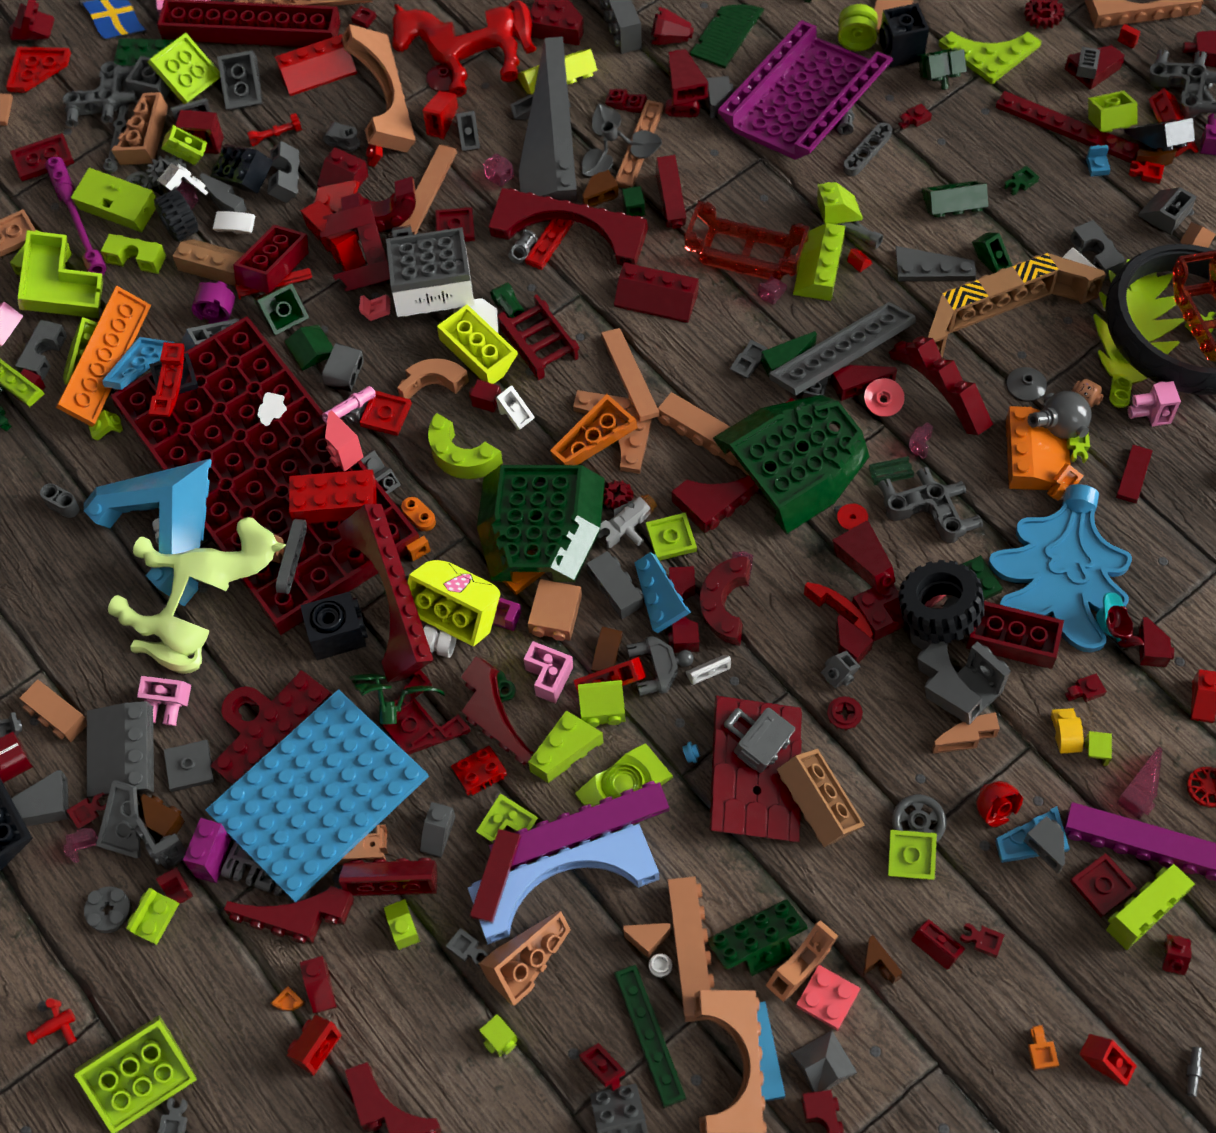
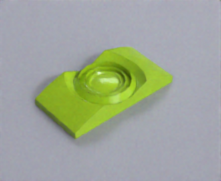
(627, 773)

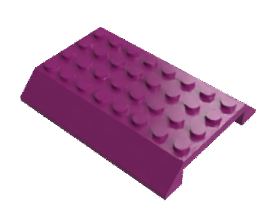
(800, 92)

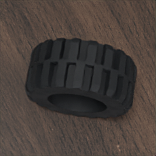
(948, 622)

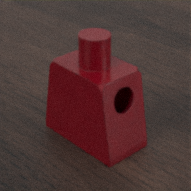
(1204, 42)

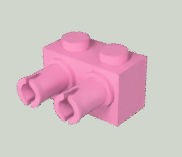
(1158, 405)
(167, 691)

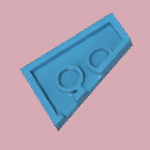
(1012, 844)

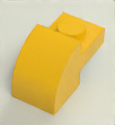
(1068, 730)

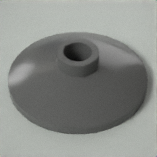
(1025, 390)

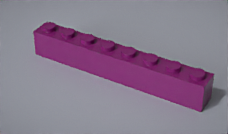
(590, 822)
(1141, 839)

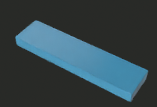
(772, 1085)

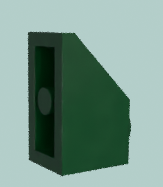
(992, 251)

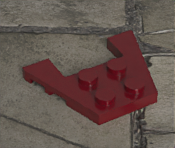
(416, 728)

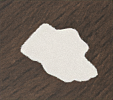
(271, 408)

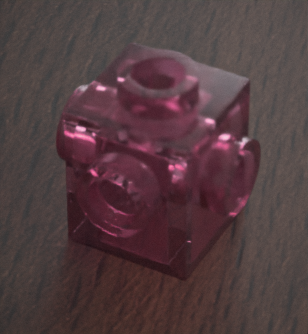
(498, 170)

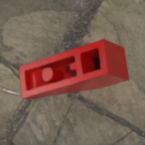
(627, 671)

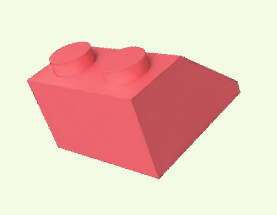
(342, 443)

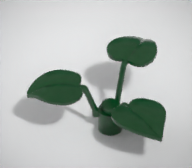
(387, 709)

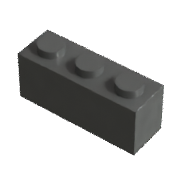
(615, 584)

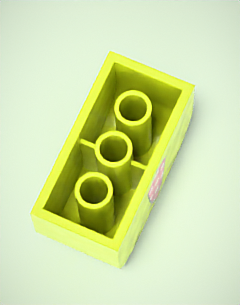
(454, 600)

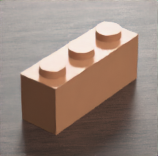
(53, 711)

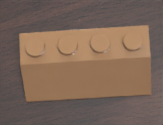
(207, 260)
(820, 797)

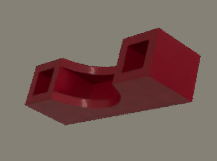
(684, 631)

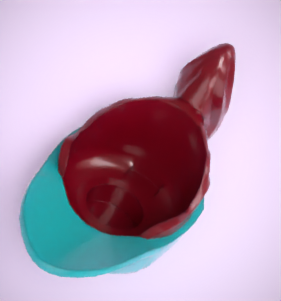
(1116, 622)

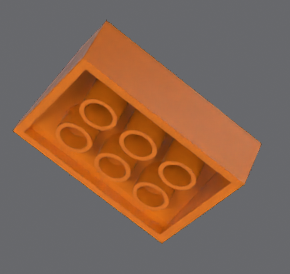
(1032, 452)

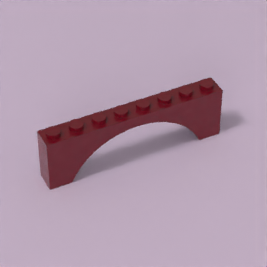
(519, 210)
(713, 502)
(407, 642)

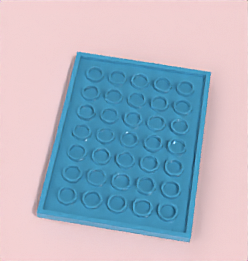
(317, 794)

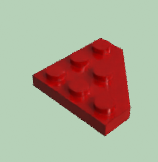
(35, 65)

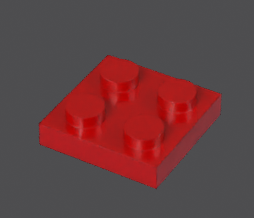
(385, 413)

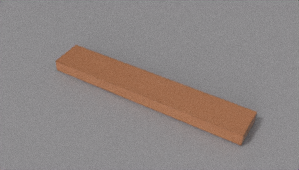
(631, 165)
(430, 185)
(630, 374)

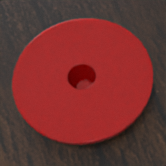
(851, 515)

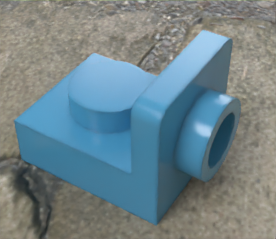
(1098, 161)

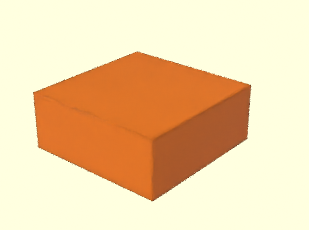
(418, 548)

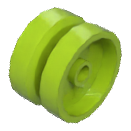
(857, 27)

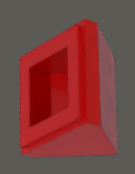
(858, 260)

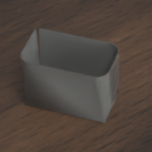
(342, 367)

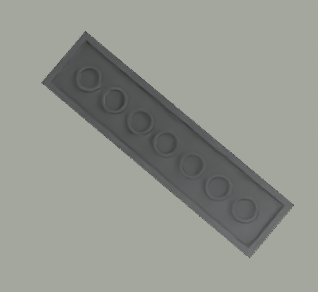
(842, 348)

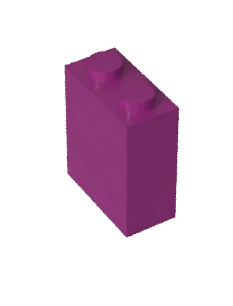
(208, 850)

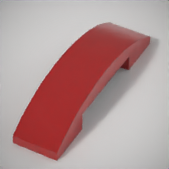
(169, 380)
(820, 594)

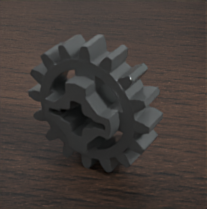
(159, 167)

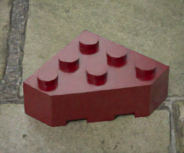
(556, 19)

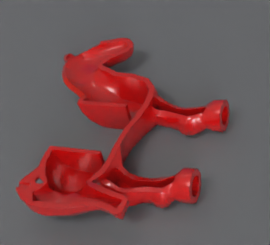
(450, 49)

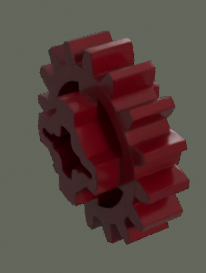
(1045, 13)

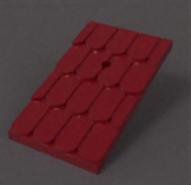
(733, 804)

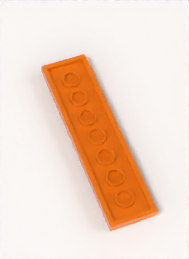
(107, 345)

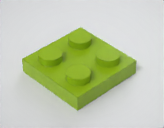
(671, 536)
(912, 854)

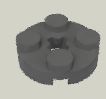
(98, 900)

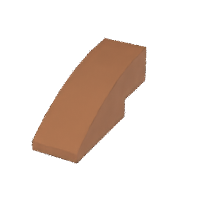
(967, 736)

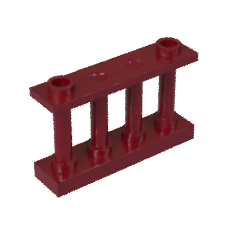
(528, 352)

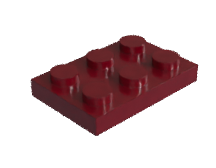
(31, 158)

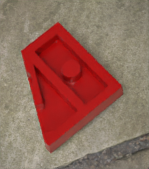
(332, 194)

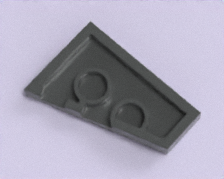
(119, 821)

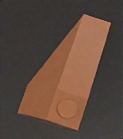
(519, 961)

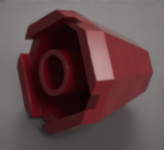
(670, 28)

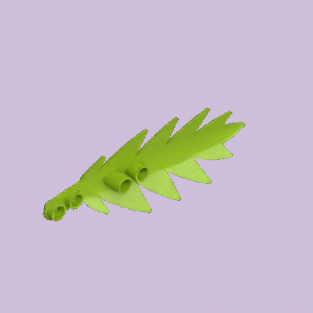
(1143, 310)

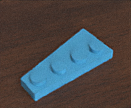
(134, 362)
(661, 598)

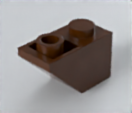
(159, 818)

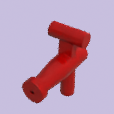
(58, 1022)

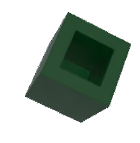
(633, 201)

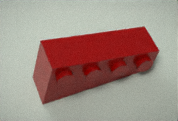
(342, 245)

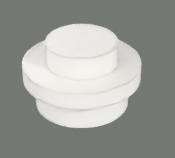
(660, 965)

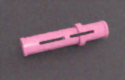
(355, 401)

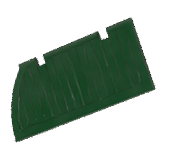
(726, 33)

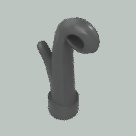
(873, 239)

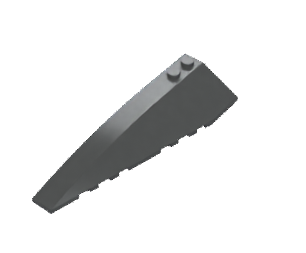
(548, 148)

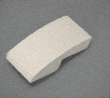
(234, 221)

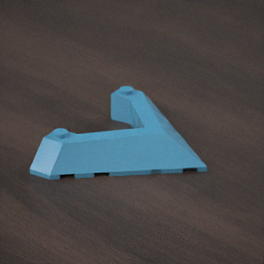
(182, 512)

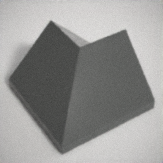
(824, 1063)

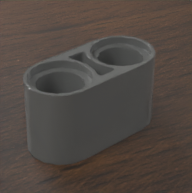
(60, 500)

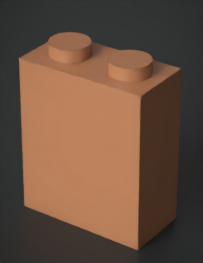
(554, 610)

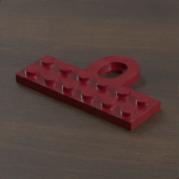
(270, 727)

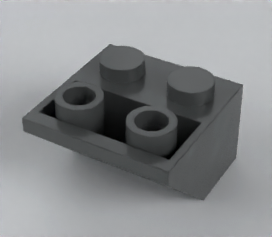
(1168, 208)

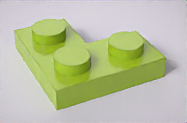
(505, 813)

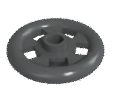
(917, 802)

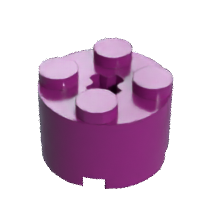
(213, 302)

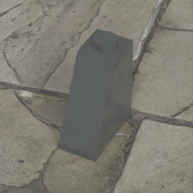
(44, 800)

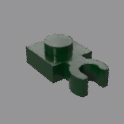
(1022, 179)

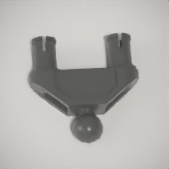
(663, 662)

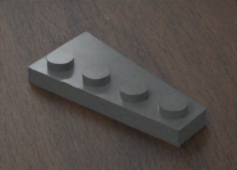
(929, 266)

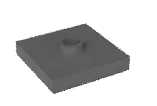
(189, 765)

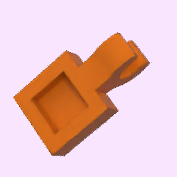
(1064, 478)
(1041, 1052)

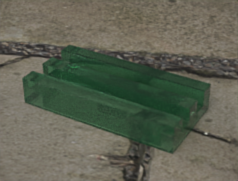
(890, 467)

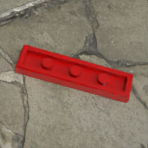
(548, 243)

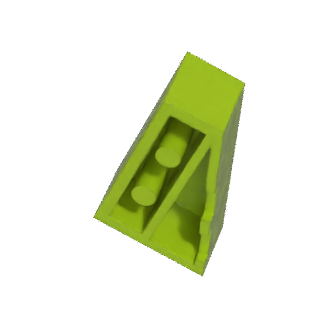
(563, 746)

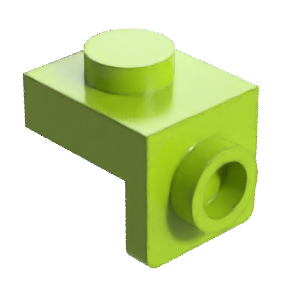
(105, 423)

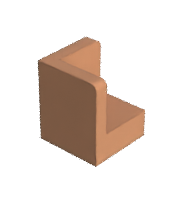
(1197, 236)

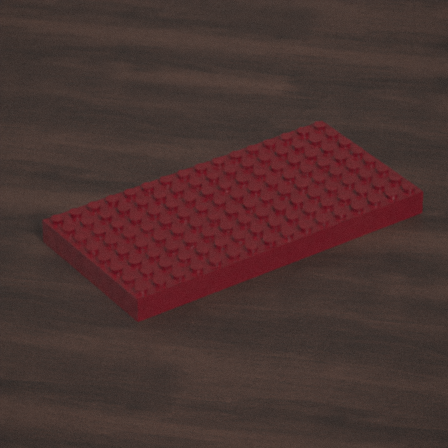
(255, 464)

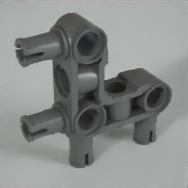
(1186, 75)
(104, 99)
(940, 507)

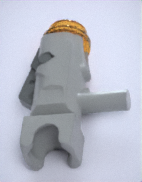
(625, 520)

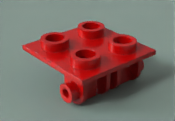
(478, 770)

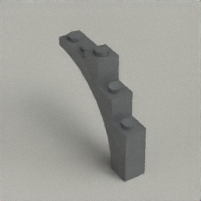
(944, 685)

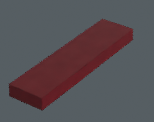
(495, 876)

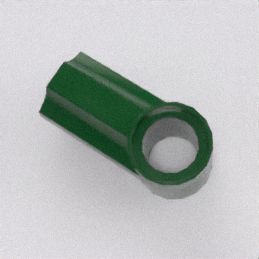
(505, 297)

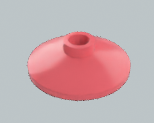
(886, 389)

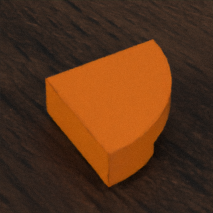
(287, 1000)

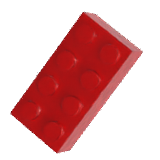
(330, 495)

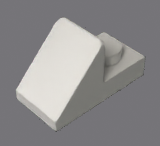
(513, 406)

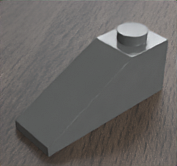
(196, 335)

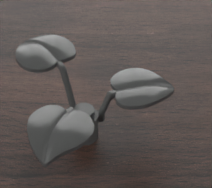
(605, 123)

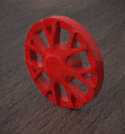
(1206, 787)

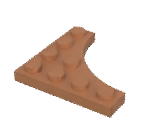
(633, 444)

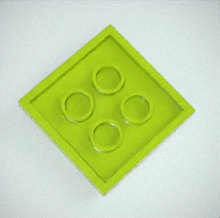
(185, 68)

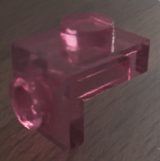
(918, 439)
(82, 839)

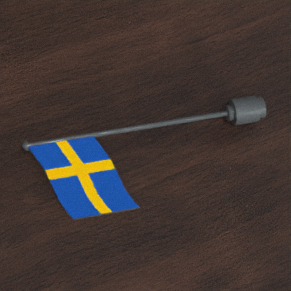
(113, 18)

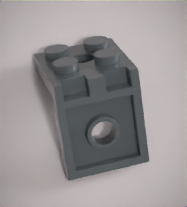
(984, 674)

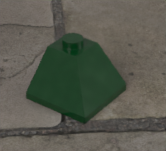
(281, 308)

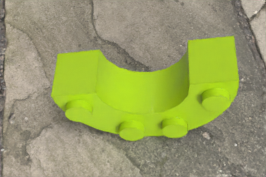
(458, 461)

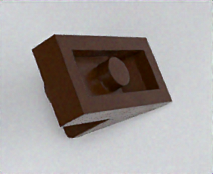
(879, 957)

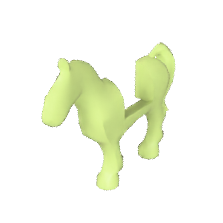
(202, 564)

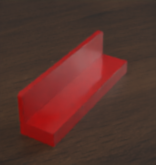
(1167, 109)

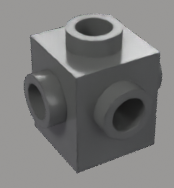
(840, 669)

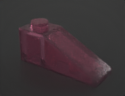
(1143, 789)

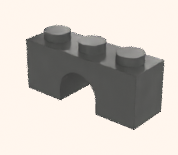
(284, 182)
(1091, 238)
(45, 337)

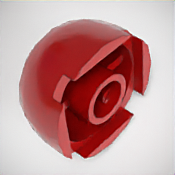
(997, 802)

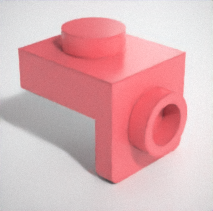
(374, 308)

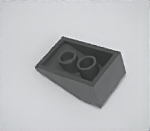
(240, 79)

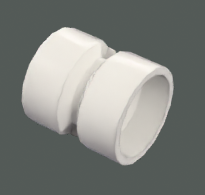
(439, 641)

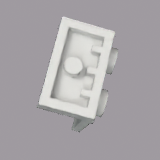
(172, 178)

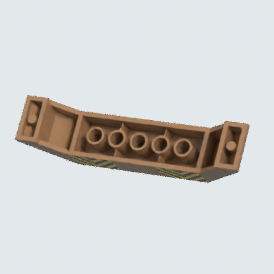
(1013, 288)

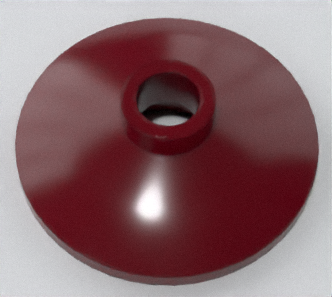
(440, 77)

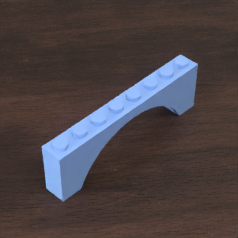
(617, 852)

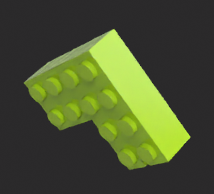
(51, 287)

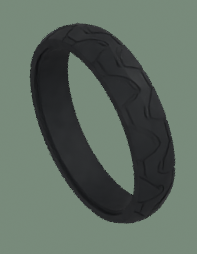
(1129, 340)

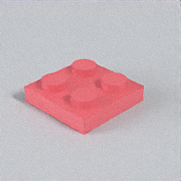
(828, 997)

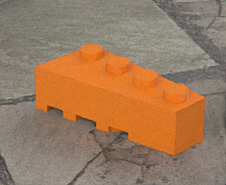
(594, 432)

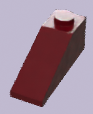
(854, 379)

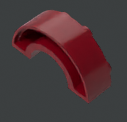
(392, 211)
(713, 595)

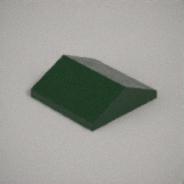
(309, 346)

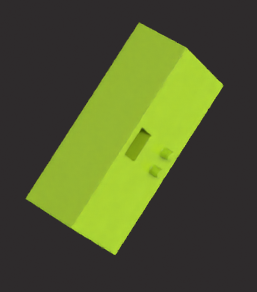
(114, 199)

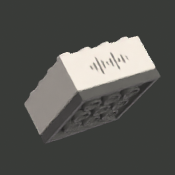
(429, 272)

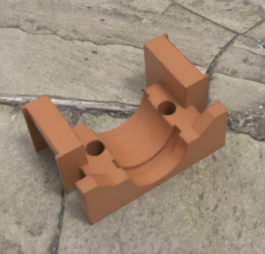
(364, 848)

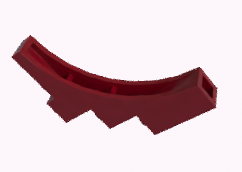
(944, 375)

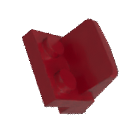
(31, 23)

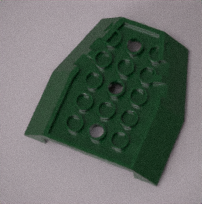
(806, 480)
(564, 534)

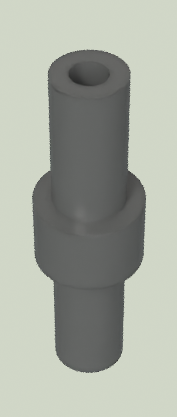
(1194, 1071)

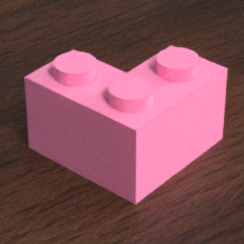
(552, 669)

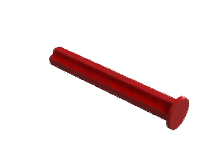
(293, 277)

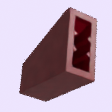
(1109, 62)

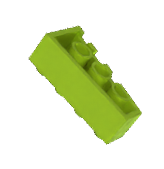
(1149, 906)

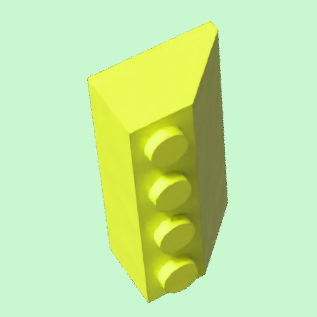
(577, 65)
(477, 344)

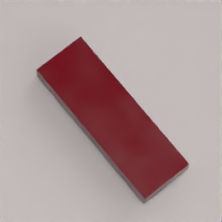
(1134, 474)

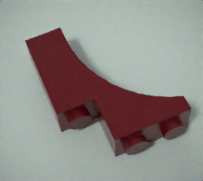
(375, 1109)

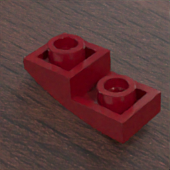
(627, 102)

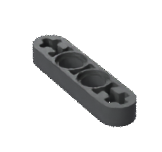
(865, 147)
(291, 556)

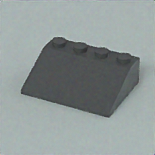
(120, 747)

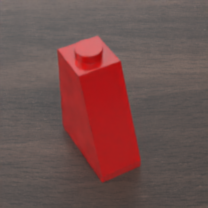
(440, 113)

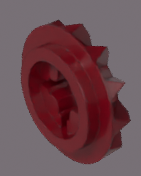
(625, 491)
(851, 706)

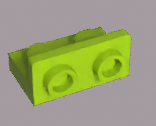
(152, 916)

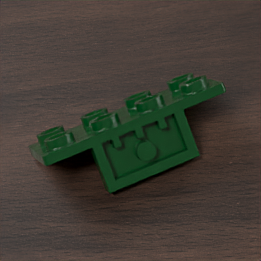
(759, 939)

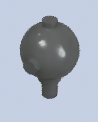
(1064, 415)

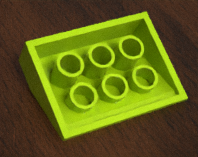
(135, 1074)

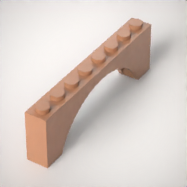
(373, 49)

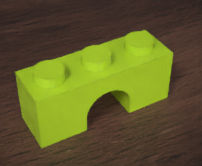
(148, 255)

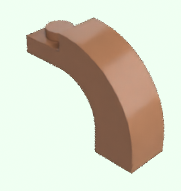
(433, 372)
(803, 962)

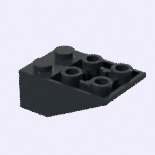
(242, 168)

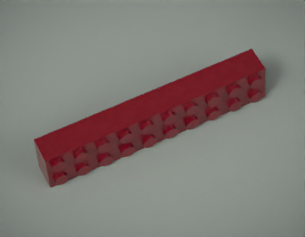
(248, 22)

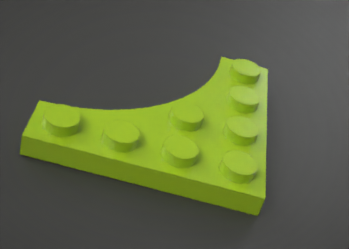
(992, 59)

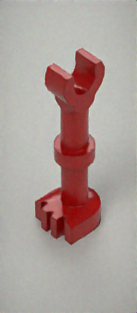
(256, 137)

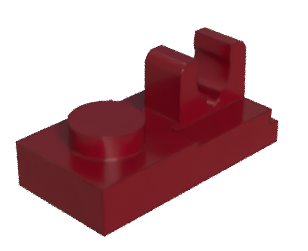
(602, 1066)

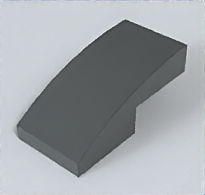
(748, 360)

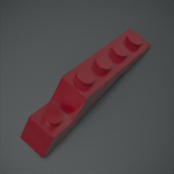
(488, 711)
(296, 919)

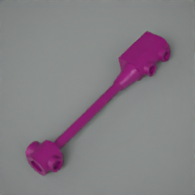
(64, 189)

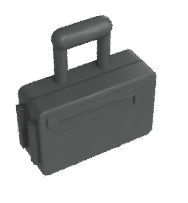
(762, 740)

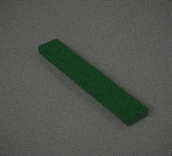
(650, 1036)

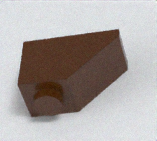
(600, 189)

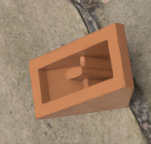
(647, 936)

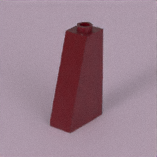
(685, 77)
(670, 191)
(865, 556)

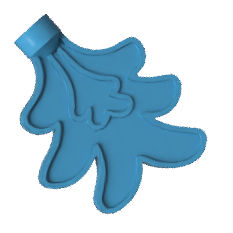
(1065, 567)

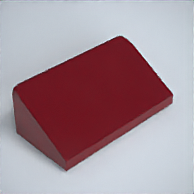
(937, 944)

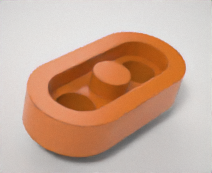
(417, 512)

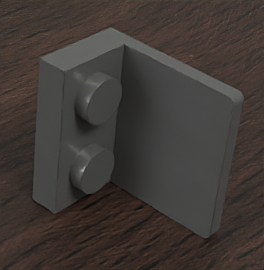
(167, 851)
(619, 1110)

